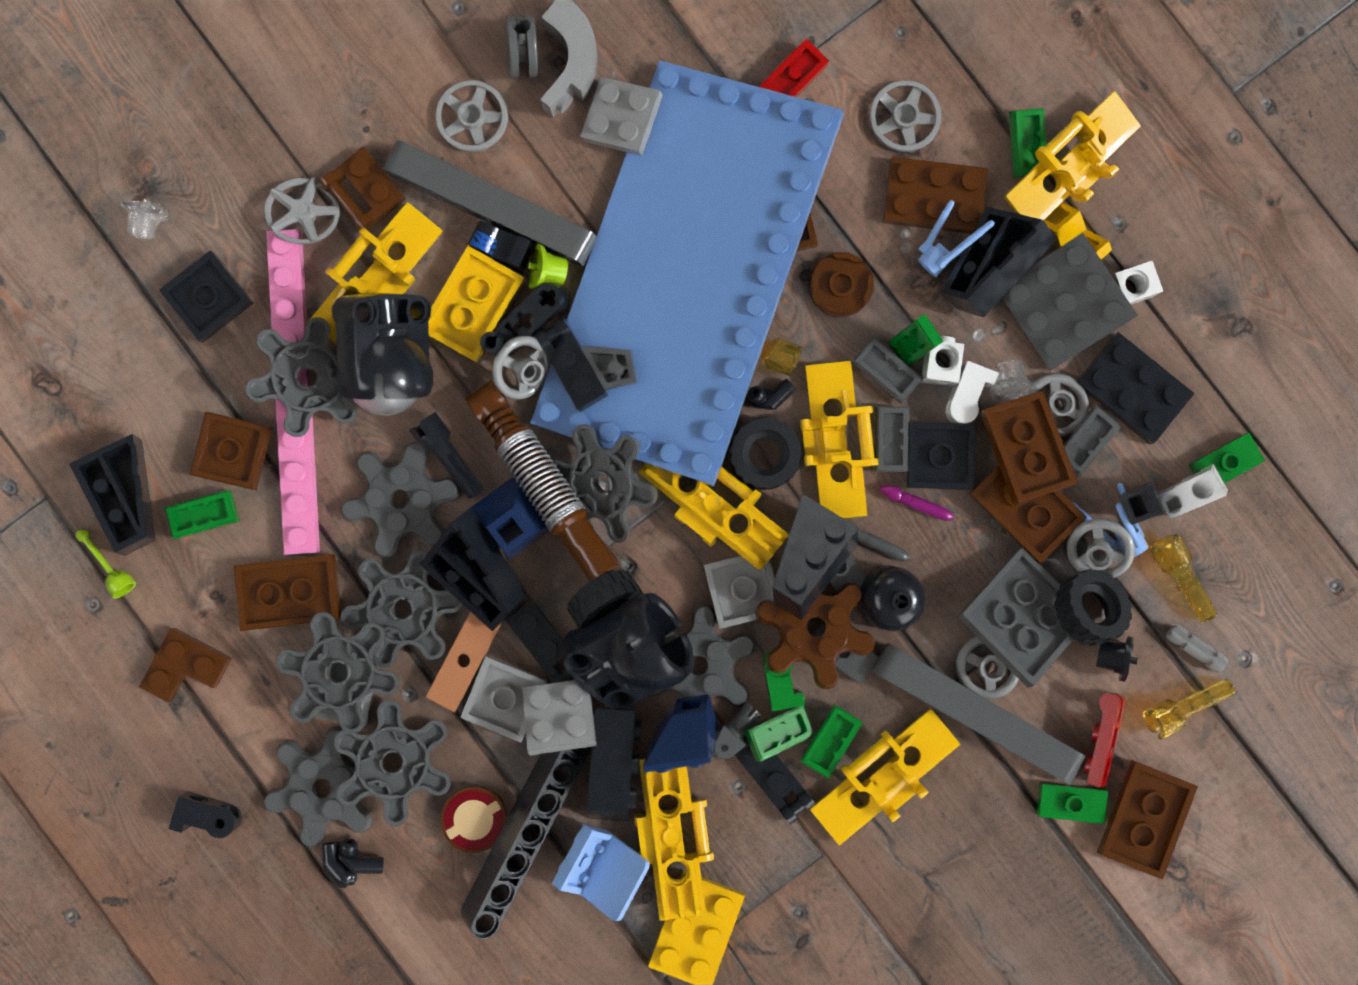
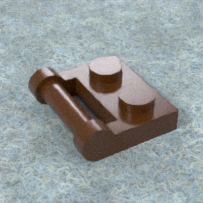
(370, 183)

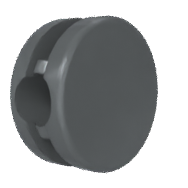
(521, 45)

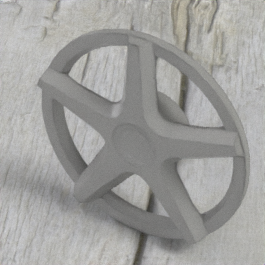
(472, 116)
(905, 116)
(301, 210)

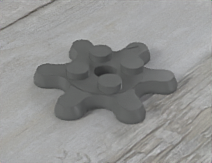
(282, 382)
(623, 483)
(377, 503)
(384, 593)
(721, 659)
(315, 666)
(397, 786)
(302, 796)

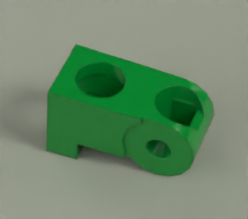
(781, 689)

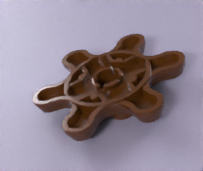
(820, 651)

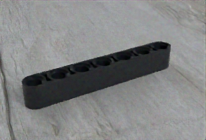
(524, 844)

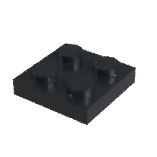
(206, 296)
(941, 456)

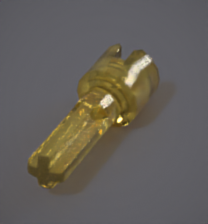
(781, 355)
(1175, 559)
(1172, 716)

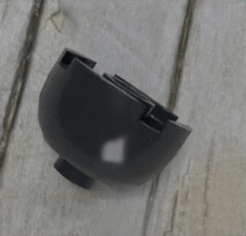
(879, 595)

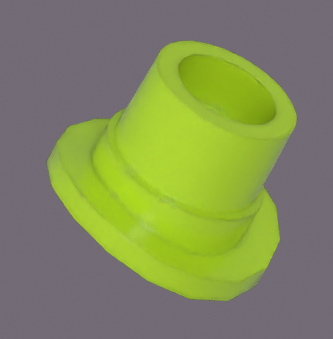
(546, 268)

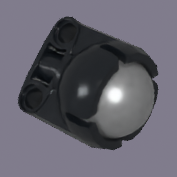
(383, 350)

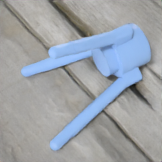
(938, 258)
(1134, 530)

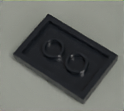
(1134, 388)

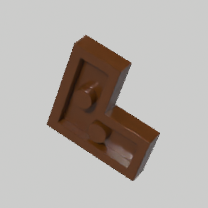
(180, 657)

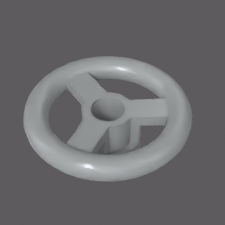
(528, 371)
(1066, 398)
(1101, 561)
(990, 679)

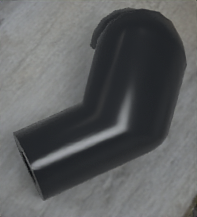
(770, 399)
(356, 862)
(332, 867)

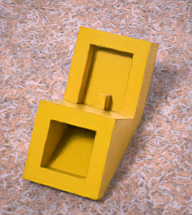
(1068, 223)

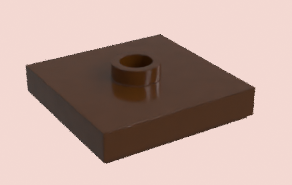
(230, 451)

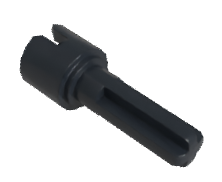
(434, 437)

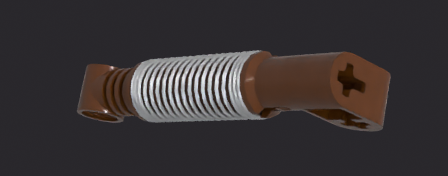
(563, 514)

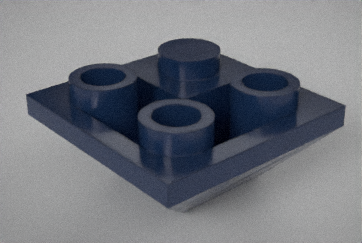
(510, 518)
(684, 736)

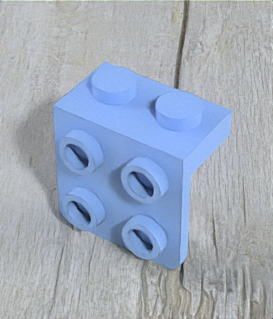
(602, 871)

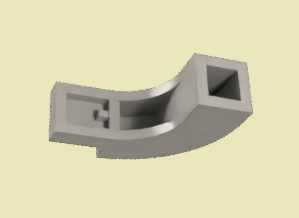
(572, 29)

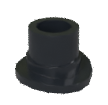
(1117, 657)

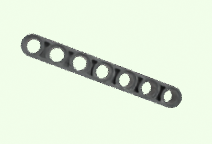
(489, 203)
(979, 714)

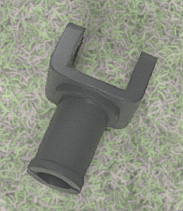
(730, 736)

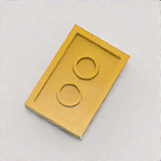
(473, 302)
(696, 944)

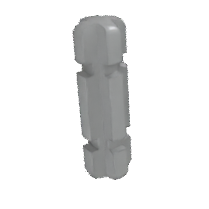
(1197, 648)

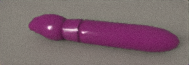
(895, 494)

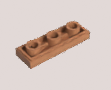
(455, 677)

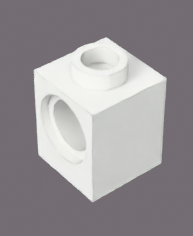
(1145, 280)
(933, 373)

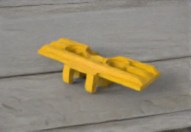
(1080, 165)
(385, 274)
(826, 438)
(712, 515)
(891, 783)
(663, 842)

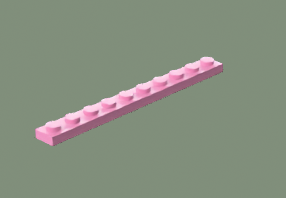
(295, 453)

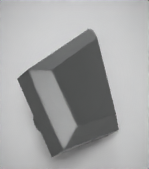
(611, 366)

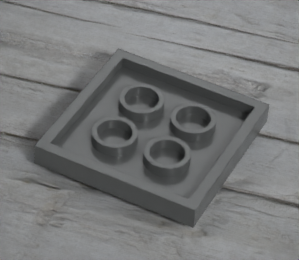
(1068, 302)
(1018, 617)

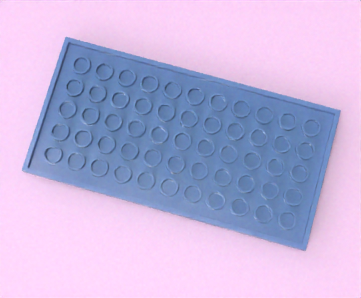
(694, 265)

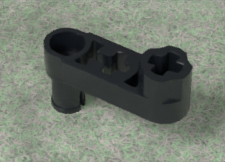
(535, 305)

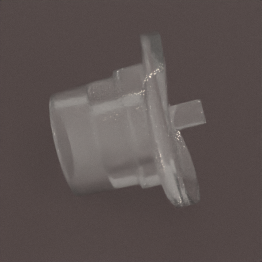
(144, 218)
(1011, 382)

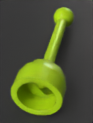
(117, 582)

